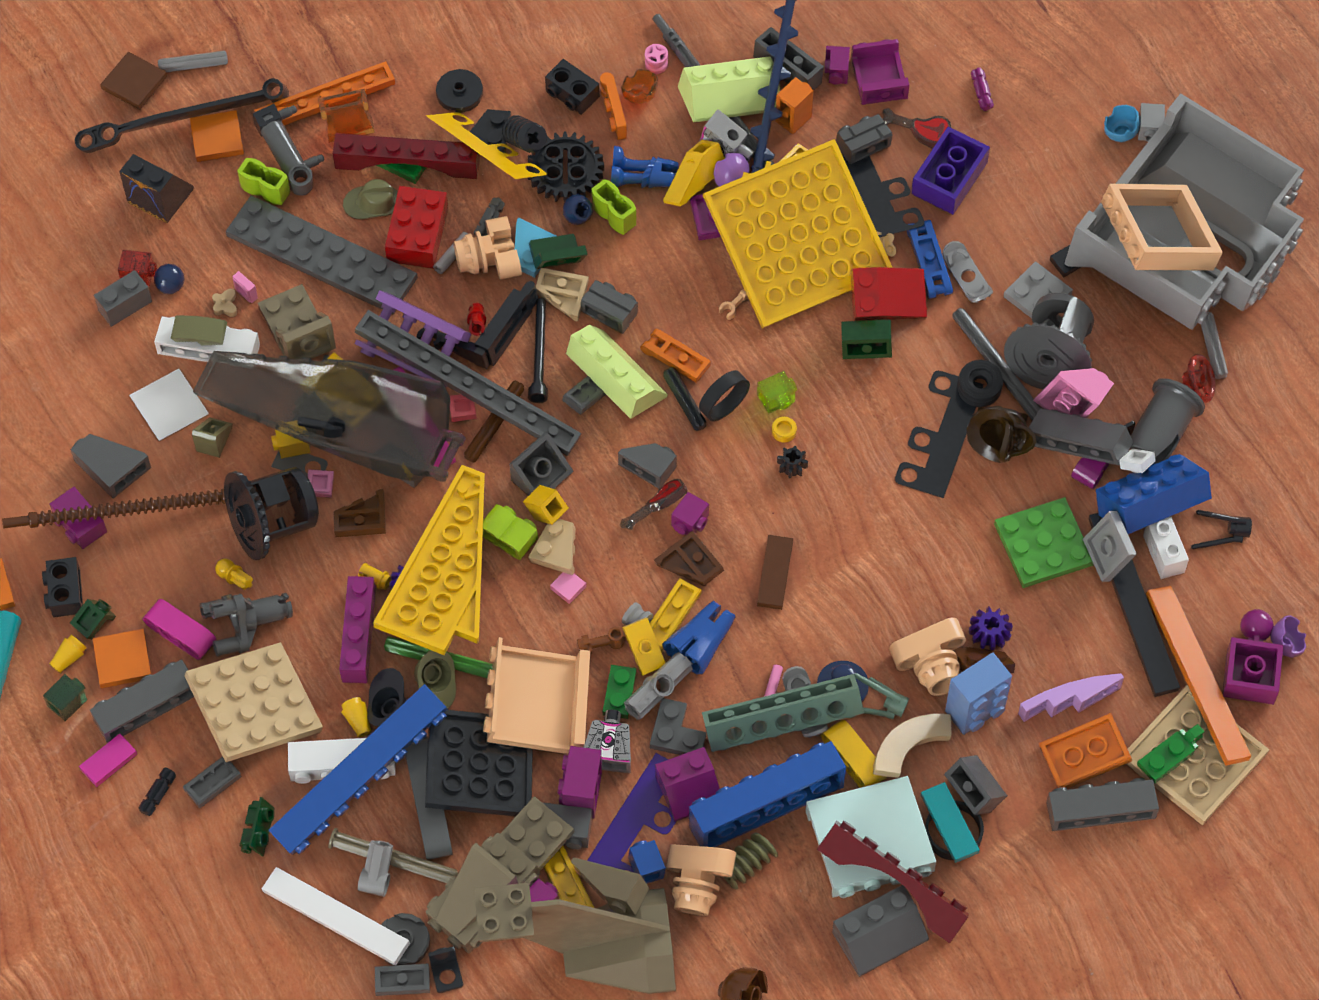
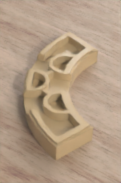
(905, 737)

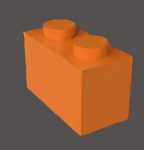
(796, 105)

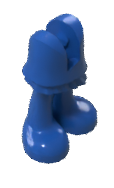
(657, 171)

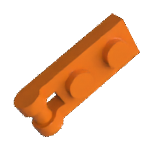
(613, 105)
(676, 355)

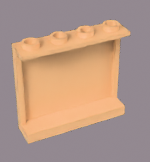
(537, 698)

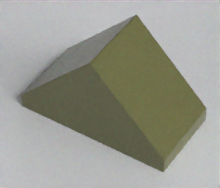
(211, 436)

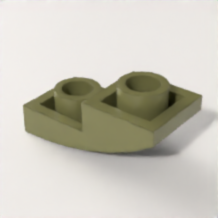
(199, 329)

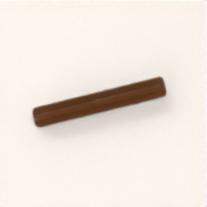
(489, 428)

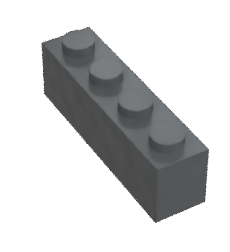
(1081, 436)
(143, 701)
(1102, 804)

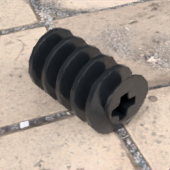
(524, 134)

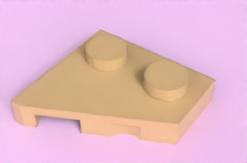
(562, 290)
(556, 547)

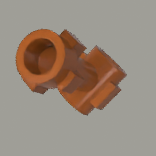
(615, 638)

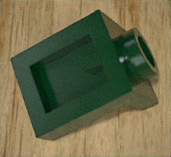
(92, 617)

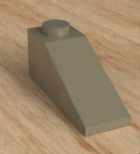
(618, 888)

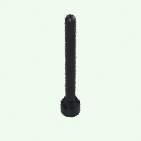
(538, 391)

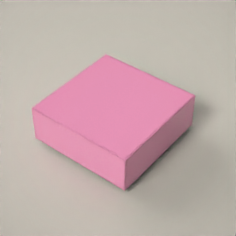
(245, 287)
(321, 482)
(568, 586)

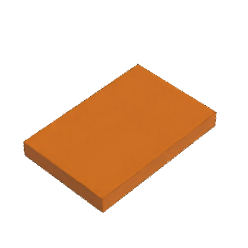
(1085, 752)

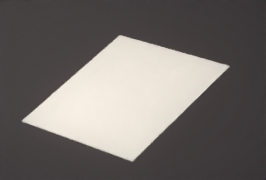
(169, 404)

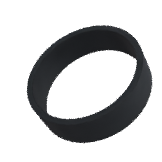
(730, 402)
(944, 853)

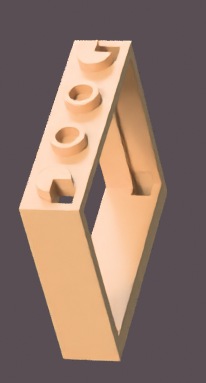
(1205, 248)

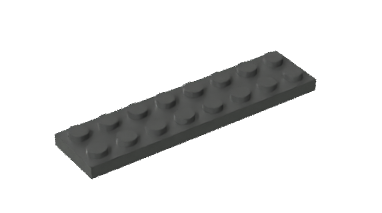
(319, 252)

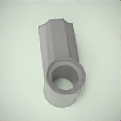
(375, 875)

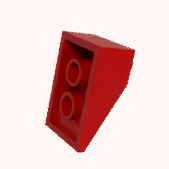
(888, 293)

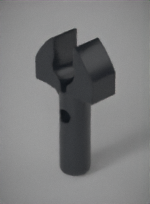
(331, 428)

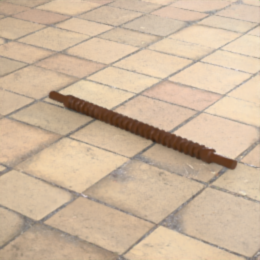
(34, 519)

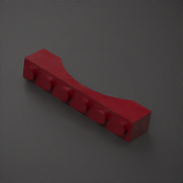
(364, 151)
(848, 848)

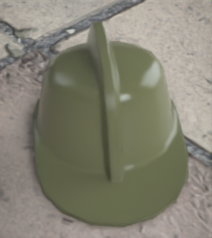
(371, 200)
(438, 675)

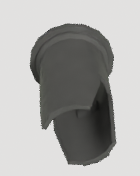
(1166, 418)

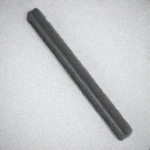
(990, 354)

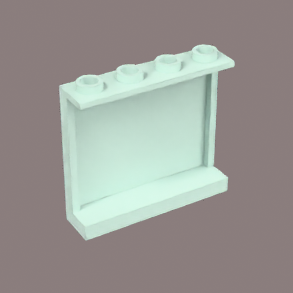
(884, 814)

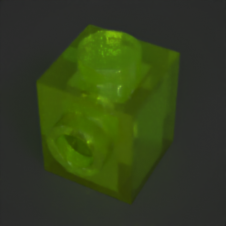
(776, 392)

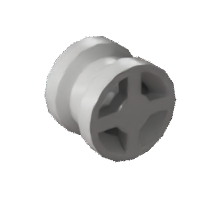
(636, 613)

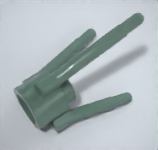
(894, 702)

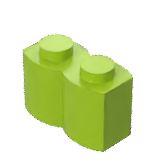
(263, 181)
(614, 206)
(508, 531)

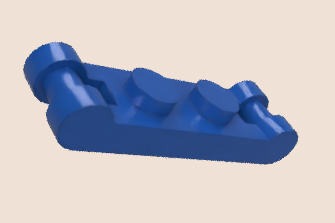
(930, 259)

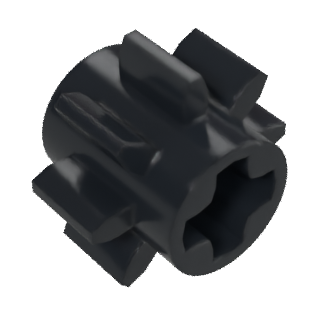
(795, 468)

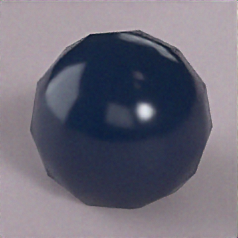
(577, 209)
(169, 278)

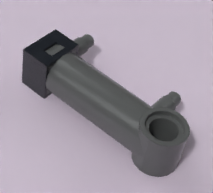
(270, 126)

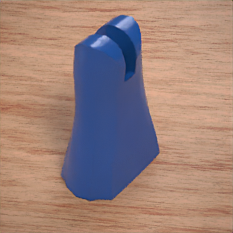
(700, 636)

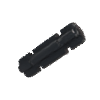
(157, 791)

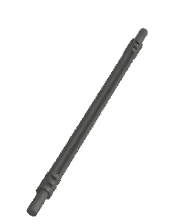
(688, 60)

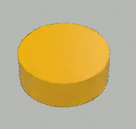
(784, 429)

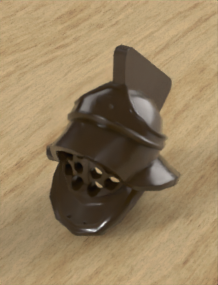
(1000, 433)

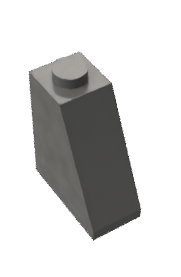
(109, 463)

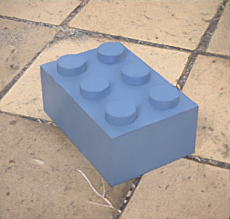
(978, 694)

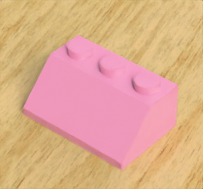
(1075, 392)

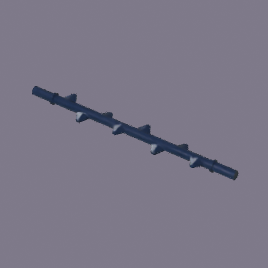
(769, 92)

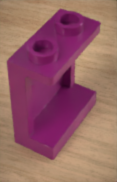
(879, 72)

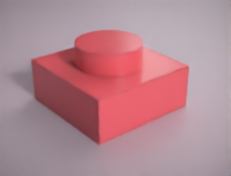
(461, 408)

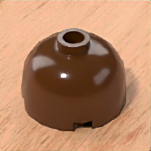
(743, 985)

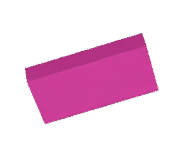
(108, 760)

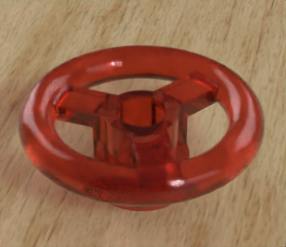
(1197, 378)

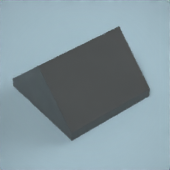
(539, 465)

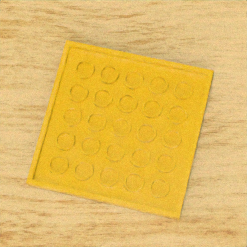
(796, 232)

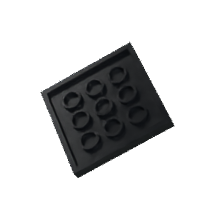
(472, 773)

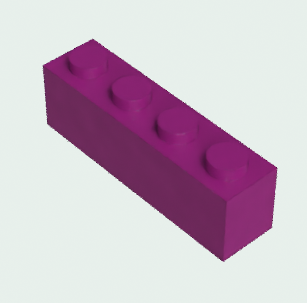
(357, 629)

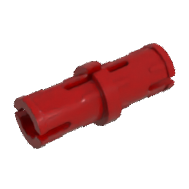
(476, 319)

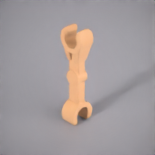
(742, 296)

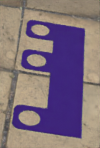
(635, 812)

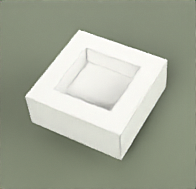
(1137, 460)

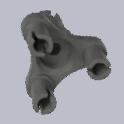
(245, 618)

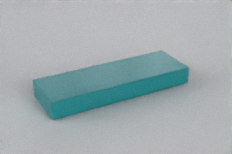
(950, 822)

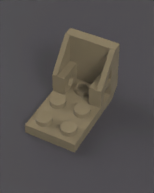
(297, 324)

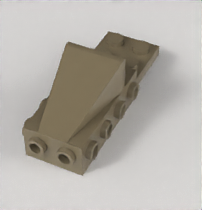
(505, 859)

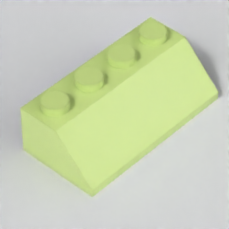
(725, 87)
(614, 371)

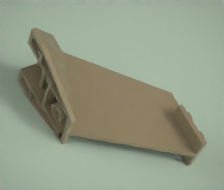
(595, 942)

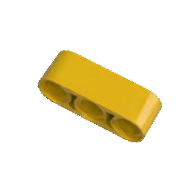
(853, 752)

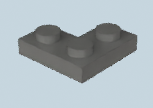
(668, 730)

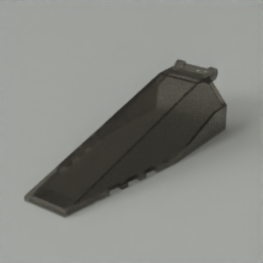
(390, 416)

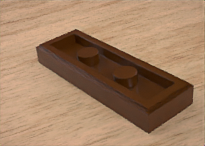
(775, 572)

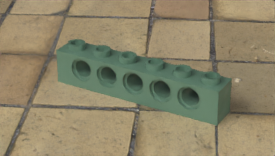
(771, 707)

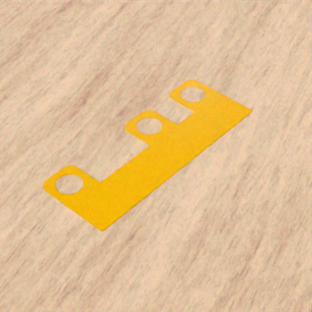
(490, 152)

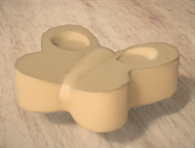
(887, 244)
(224, 304)

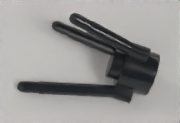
(1238, 526)

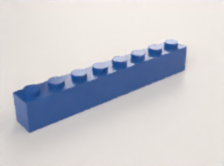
(358, 769)

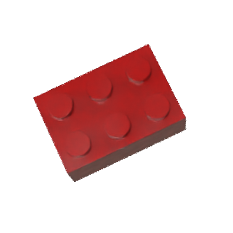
(416, 227)

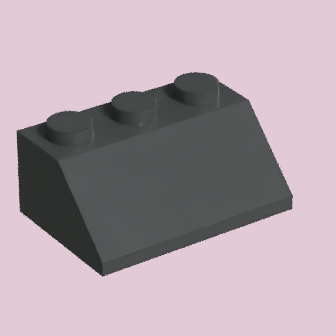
(880, 930)

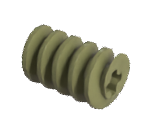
(750, 855)

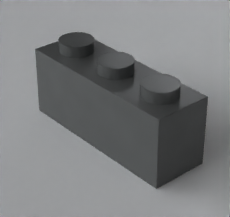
(795, 60)

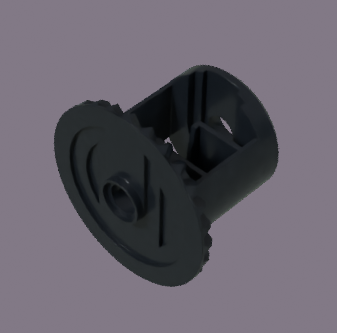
(249, 500)

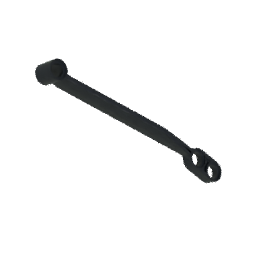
(97, 131)

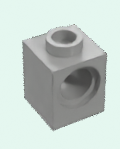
(1150, 120)

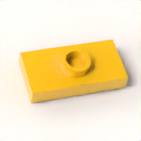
(644, 646)

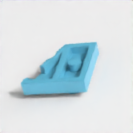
(524, 234)

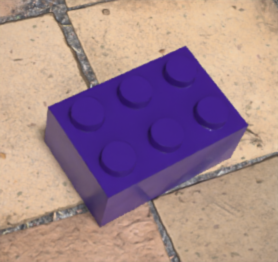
(950, 170)

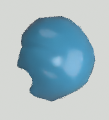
(1122, 123)

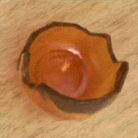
(640, 87)

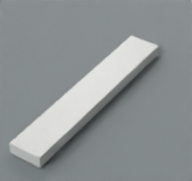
(336, 916)

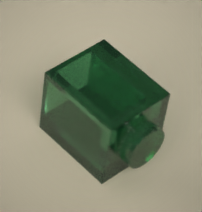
(65, 697)

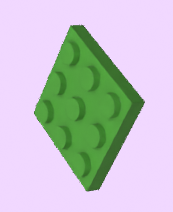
(1043, 542)

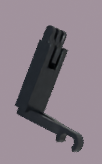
(498, 332)

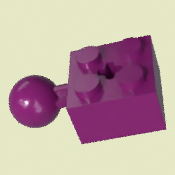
(1251, 664)

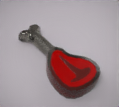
(924, 130)
(666, 495)

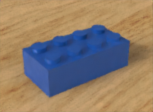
(1155, 493)

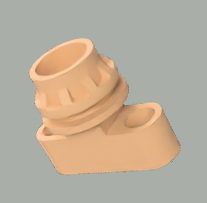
(489, 250)
(931, 654)
(698, 871)

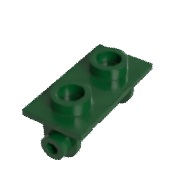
(259, 816)

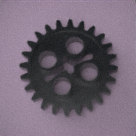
(587, 166)

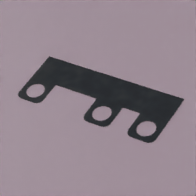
(877, 198)
(944, 444)

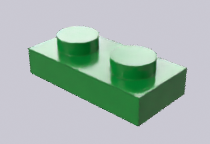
(619, 689)

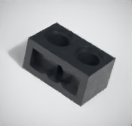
(573, 83)
(68, 586)

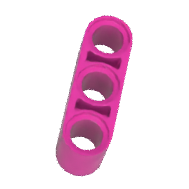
(179, 629)

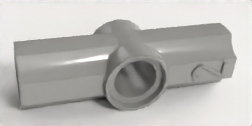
(668, 676)

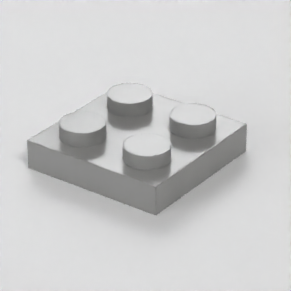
(1032, 286)
(1109, 546)

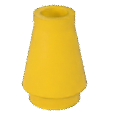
(68, 652)
(356, 714)

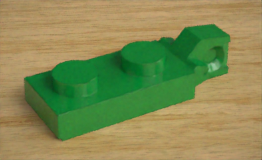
(1170, 753)

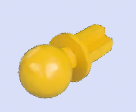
(233, 573)

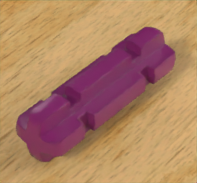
(982, 89)

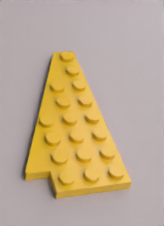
(442, 579)

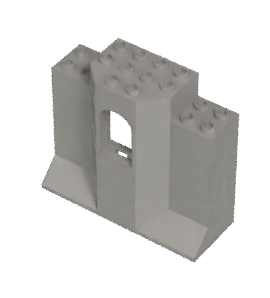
(1241, 195)

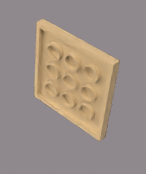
(253, 702)
(1203, 779)

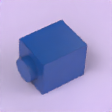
(647, 861)

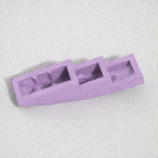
(1077, 693)

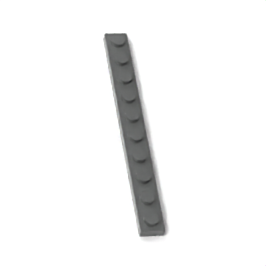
(466, 381)

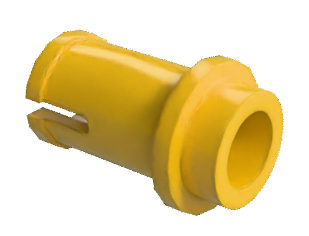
(381, 578)

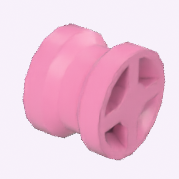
(659, 53)

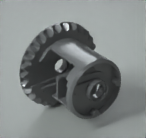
(1052, 342)

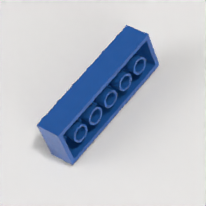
(767, 795)

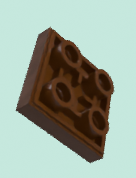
(133, 80)

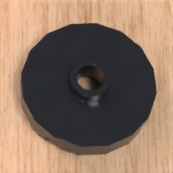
(463, 99)

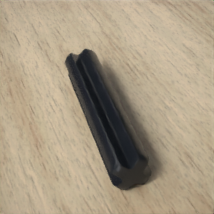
(684, 399)

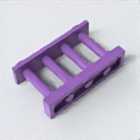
(411, 315)

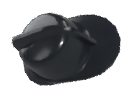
(385, 695)

